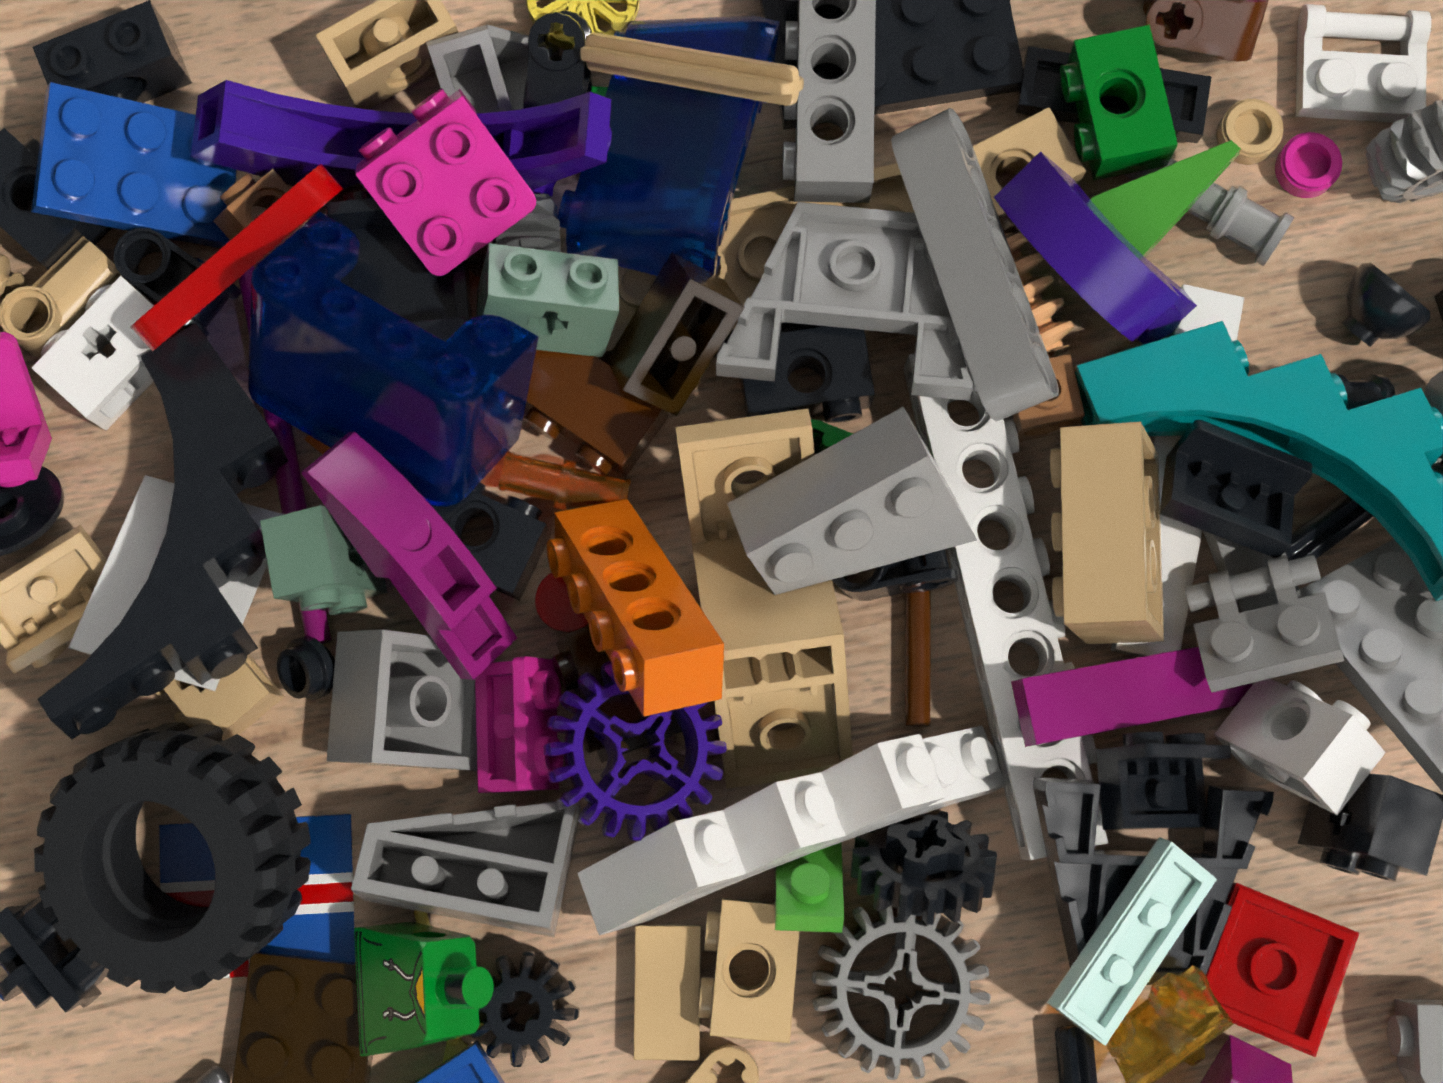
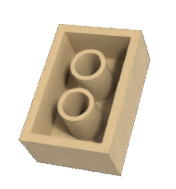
(1108, 534)

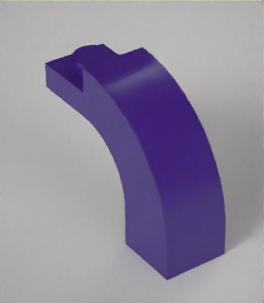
(1092, 253)

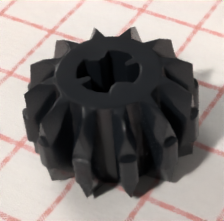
(539, 1024)

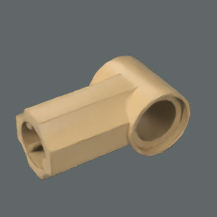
(59, 292)

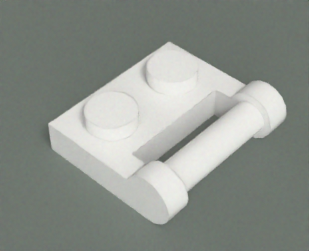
(1361, 83)

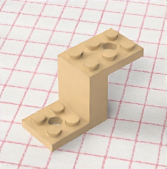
(778, 649)

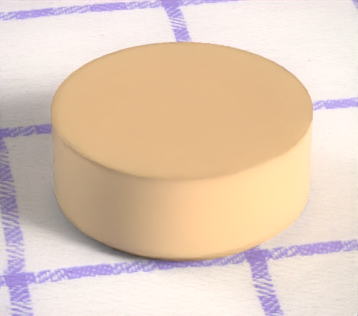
(1253, 127)

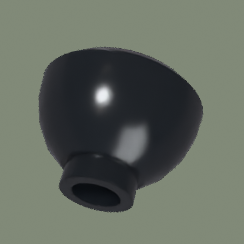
(1381, 307)

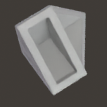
(485, 65)

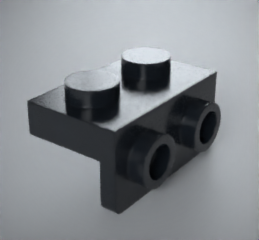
(1233, 487)
(1155, 782)

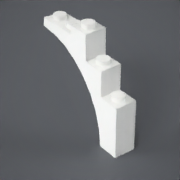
(788, 822)

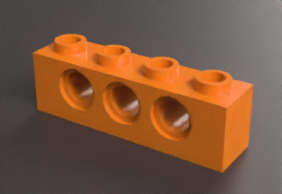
(637, 608)

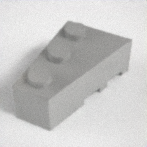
(850, 509)
(475, 866)

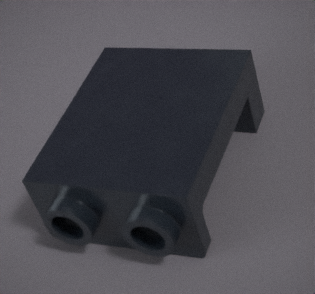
(395, 275)

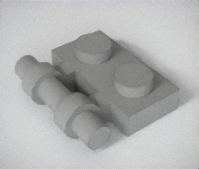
(1269, 639)

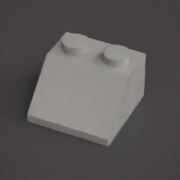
(400, 704)

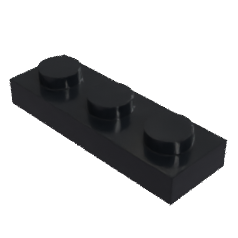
(1042, 89)

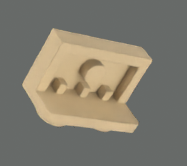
(46, 598)

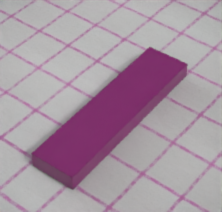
(1117, 696)

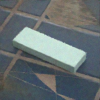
(1132, 940)

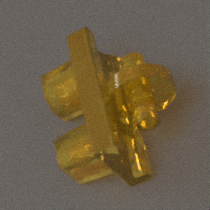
(1168, 1027)

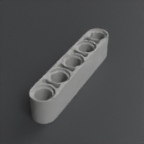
(974, 266)

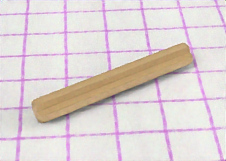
(693, 68)

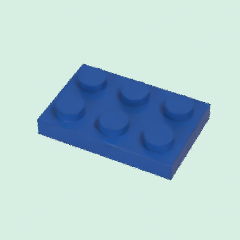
(126, 167)

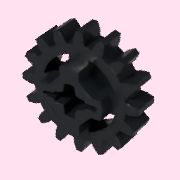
(925, 867)

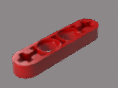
(236, 257)

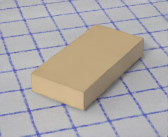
(667, 992)

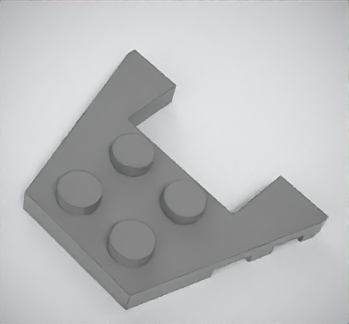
(853, 274)

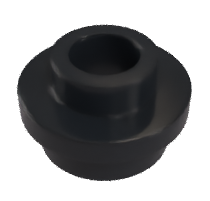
(306, 668)

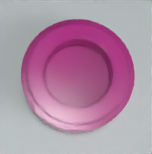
(1308, 165)

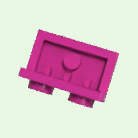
(512, 727)

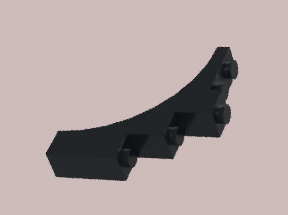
(208, 541)

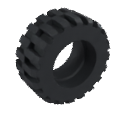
(111, 901)

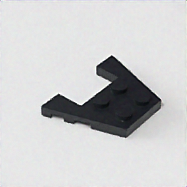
(1092, 880)

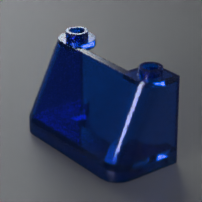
(669, 155)

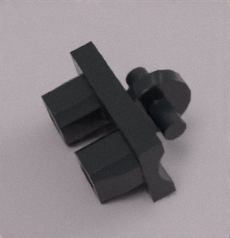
(41, 963)

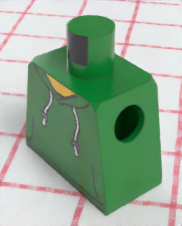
(416, 986)

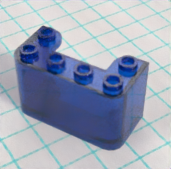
(353, 366)

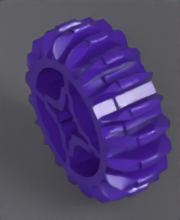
(662, 765)

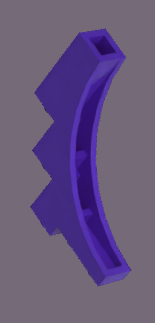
(294, 135)

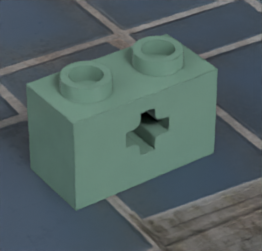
(553, 294)
(317, 563)

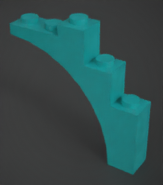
(1370, 452)

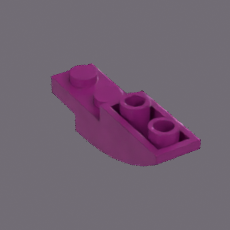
(415, 549)

